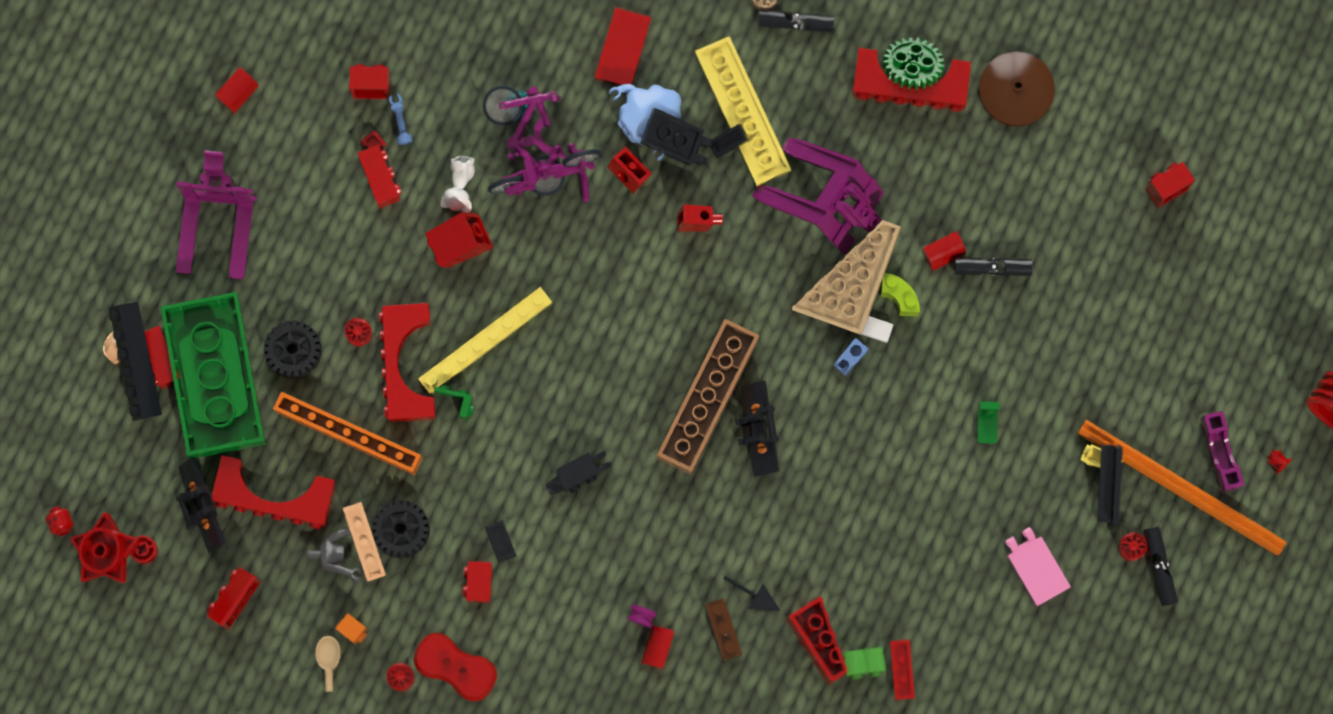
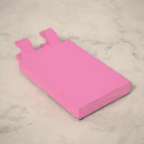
(1036, 568)

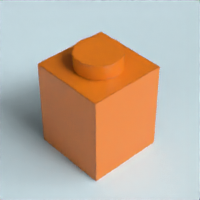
(352, 629)

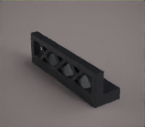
(1109, 484)

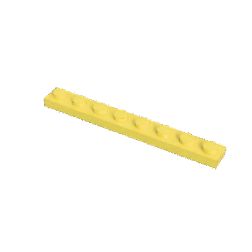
(485, 340)

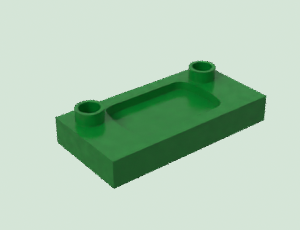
(216, 373)

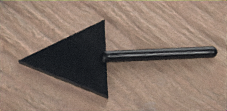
(762, 599)

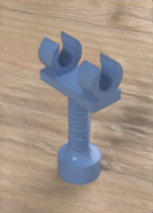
(398, 107)

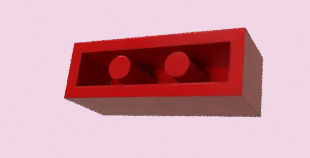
(380, 176)
(159, 357)

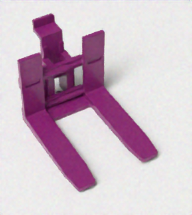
(847, 179)

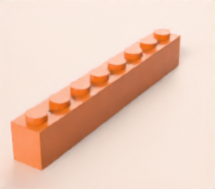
(348, 433)

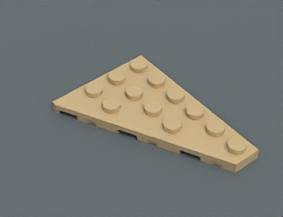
(850, 288)

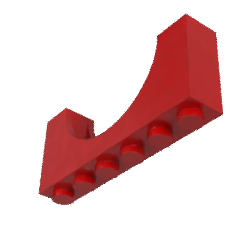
(946, 93)
(398, 324)
(309, 508)

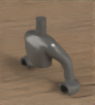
(332, 555)

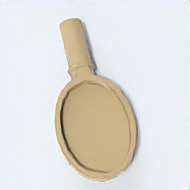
(328, 657)

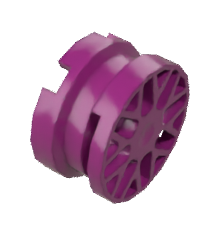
(641, 616)

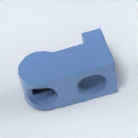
(851, 356)

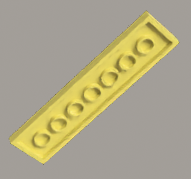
(743, 107)

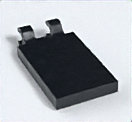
(675, 138)

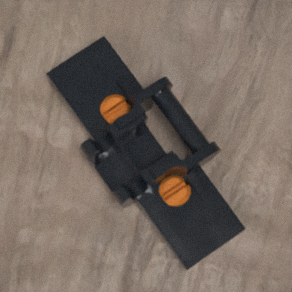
(754, 430)
(206, 517)

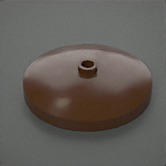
(1014, 105)

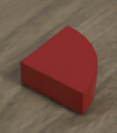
(372, 140)

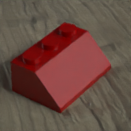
(233, 598)

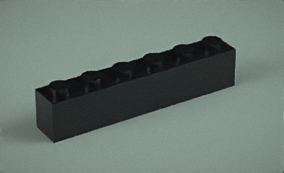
(135, 361)

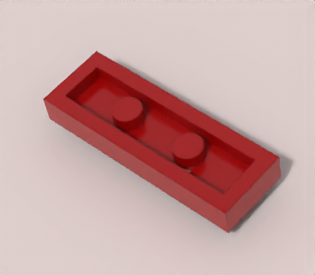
(902, 670)

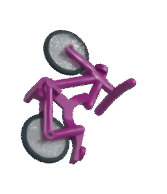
(504, 106)
(575, 163)

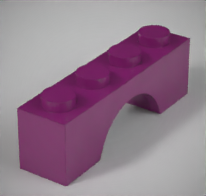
(1216, 435)

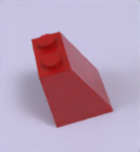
(458, 239)

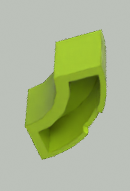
(901, 294)

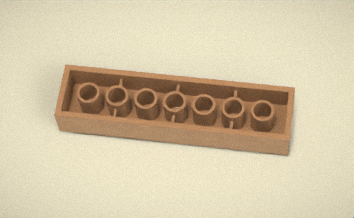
(708, 396)

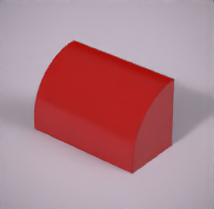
(236, 90)
(944, 251)
(657, 647)

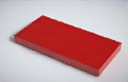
(623, 47)

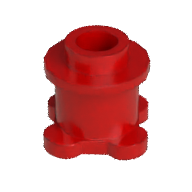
(1278, 460)

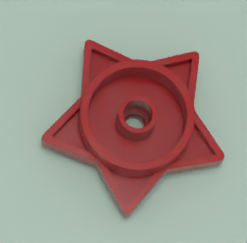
(104, 550)

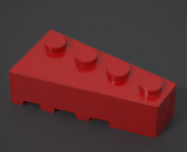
(818, 639)

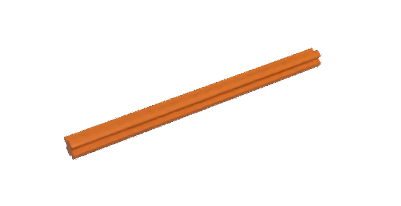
(1186, 490)

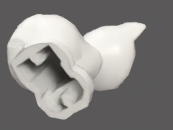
(456, 197)

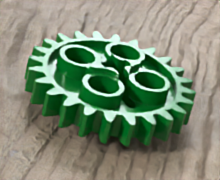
(913, 63)

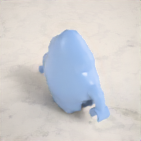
(638, 107)

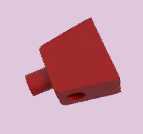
(697, 218)

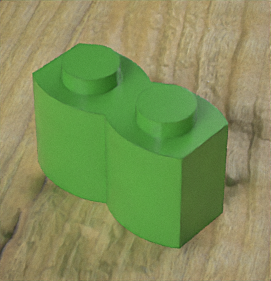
(864, 662)

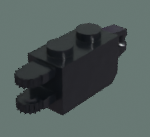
(576, 473)

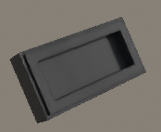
(729, 140)
(500, 541)

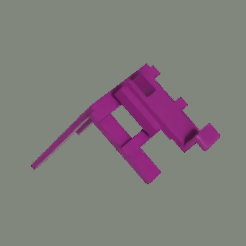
(241, 197)

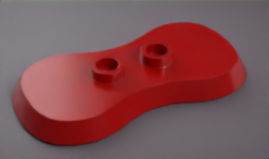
(466, 673)

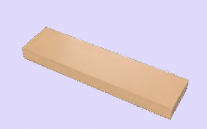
(364, 541)

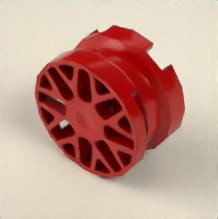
(358, 332)
(1132, 546)
(145, 550)
(400, 677)

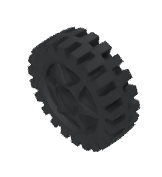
(305, 357)
(398, 514)

